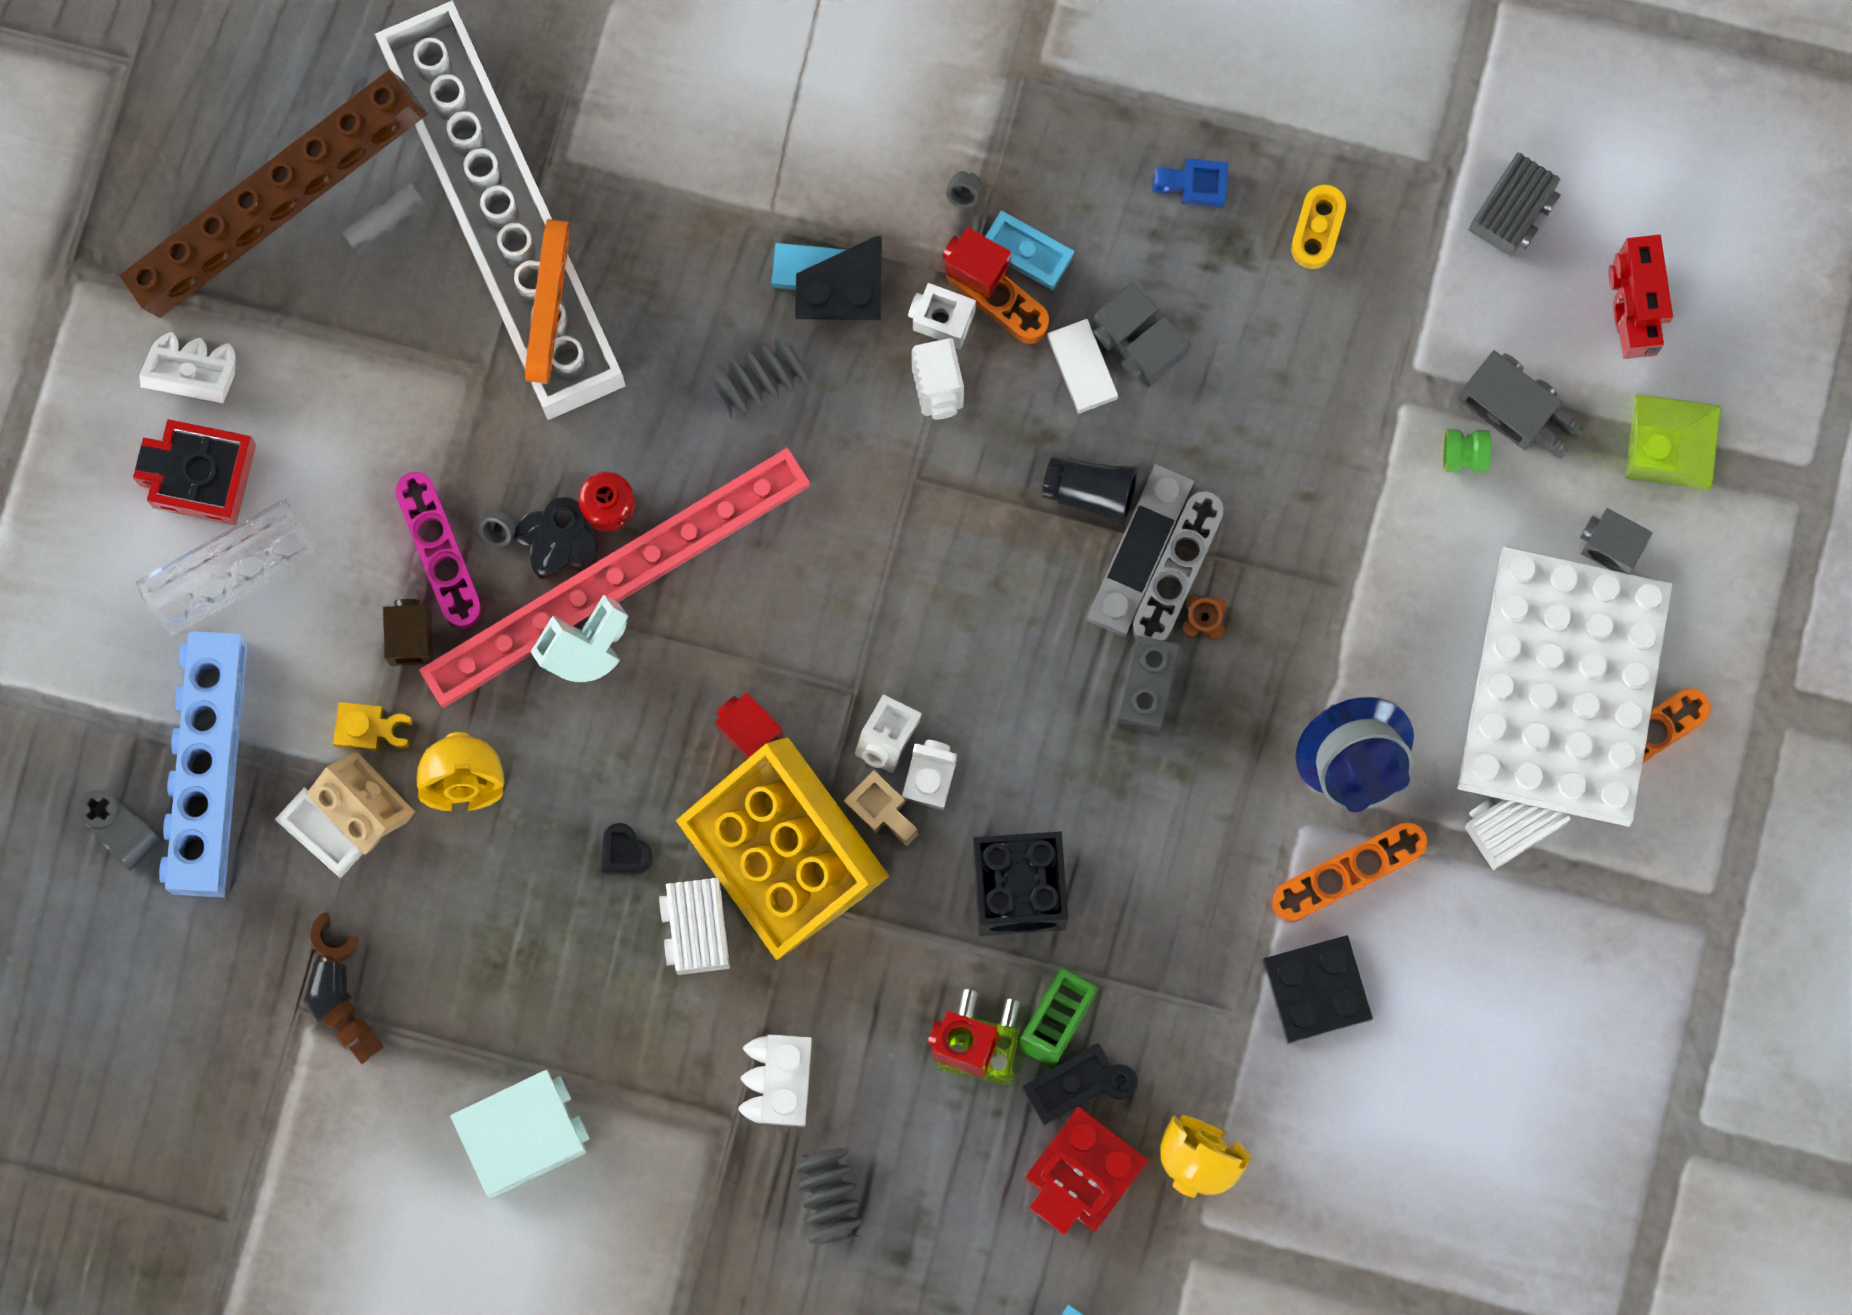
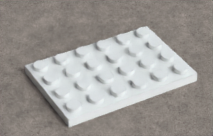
(1565, 687)

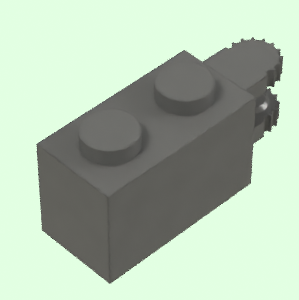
(1518, 404)

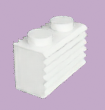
(938, 378)
(1510, 828)
(696, 926)

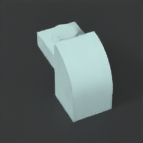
(585, 652)

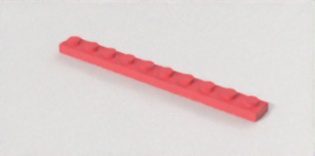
(617, 575)

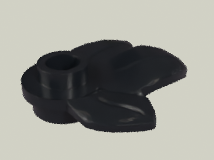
(556, 544)

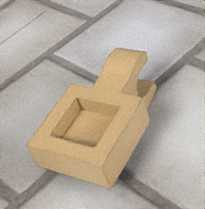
(878, 806)

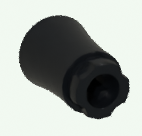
(1091, 487)

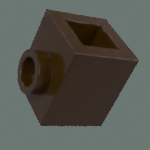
(407, 633)

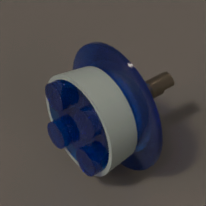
(1357, 753)

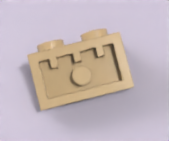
(359, 801)

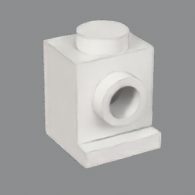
(940, 300)

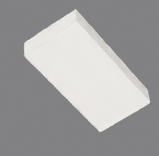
(1082, 366)
(318, 834)

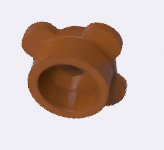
(1213, 608)

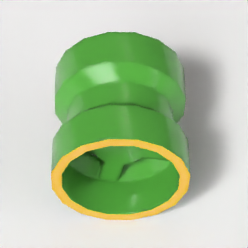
(1467, 452)

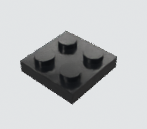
(1317, 989)

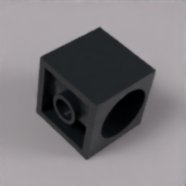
(1020, 883)

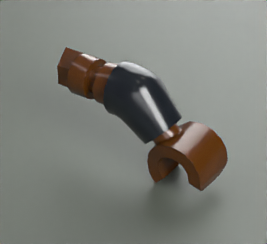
(329, 996)

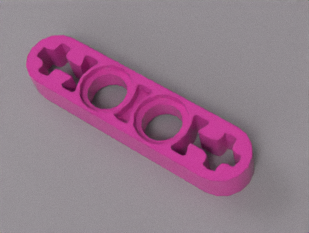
(439, 550)

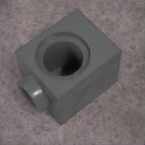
(1614, 541)

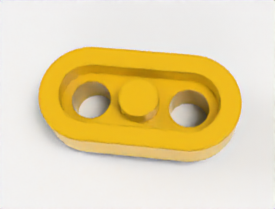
(1318, 228)

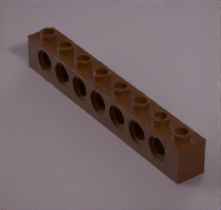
(273, 194)

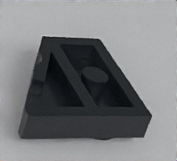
(842, 285)

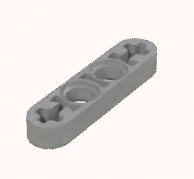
(1180, 570)

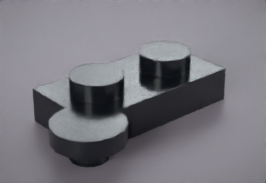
(1077, 1083)

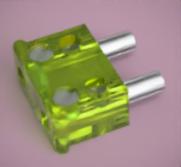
(1001, 1063)

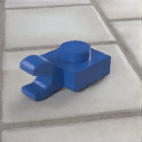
(1200, 182)

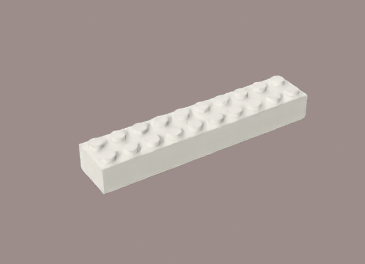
(496, 200)

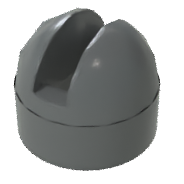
(956, 186)
(488, 526)

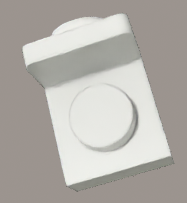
(887, 733)
(930, 774)

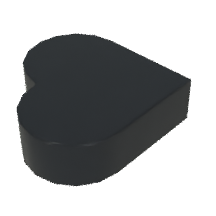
(623, 852)

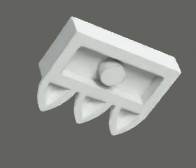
(189, 370)
(781, 1080)

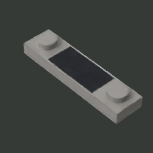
(1140, 550)

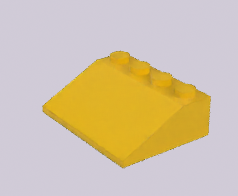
(782, 847)

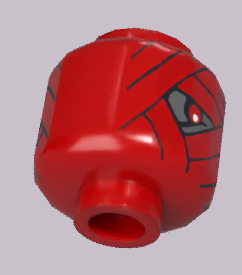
(611, 514)

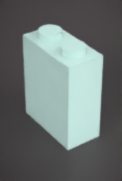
(520, 1133)

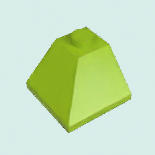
(1673, 441)

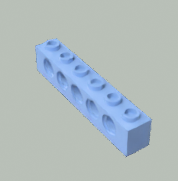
(207, 873)

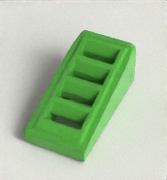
(1041, 1049)

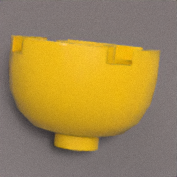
(460, 772)
(1200, 1158)

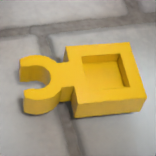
(363, 727)

